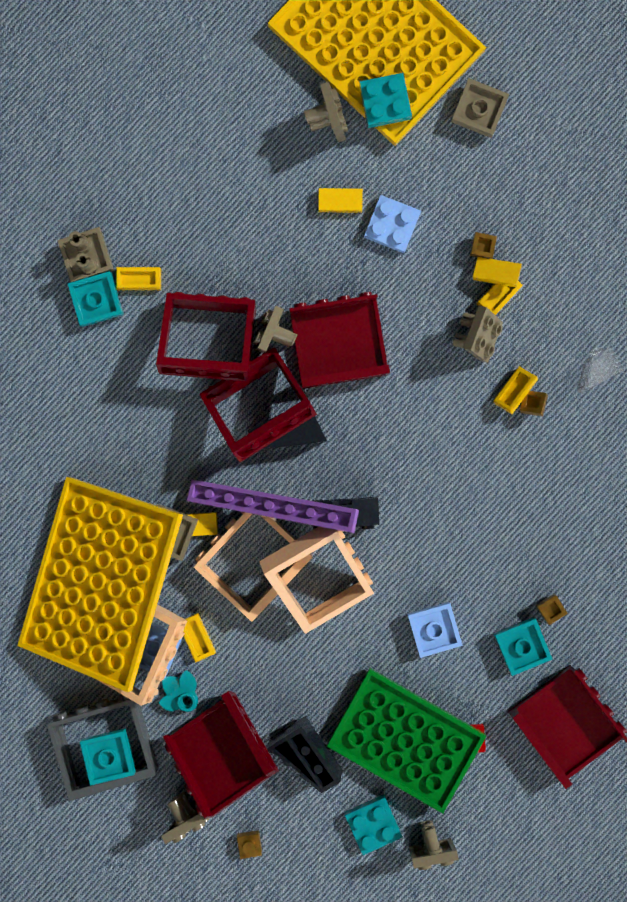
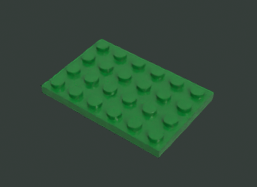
(406, 740)

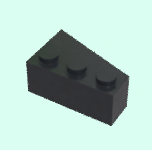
(306, 433)
(368, 510)
(307, 754)

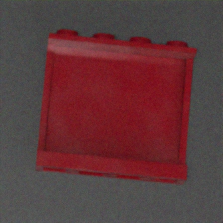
(339, 340)
(567, 723)
(220, 756)

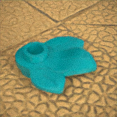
(176, 690)

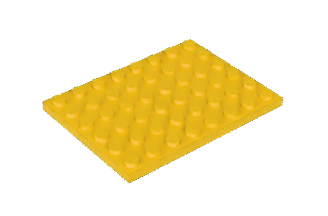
(379, 39)
(99, 582)

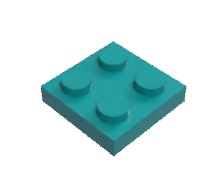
(385, 100)
(95, 299)
(523, 646)
(107, 756)
(373, 824)

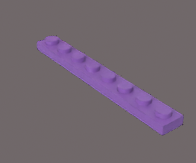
(274, 506)

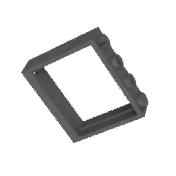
(82, 789)

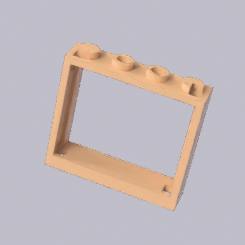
(299, 549)
(250, 612)
(165, 654)

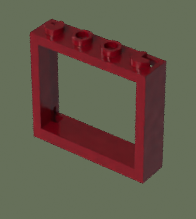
(206, 368)
(269, 431)

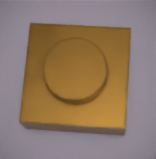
(483, 245)
(534, 403)
(551, 609)
(249, 844)

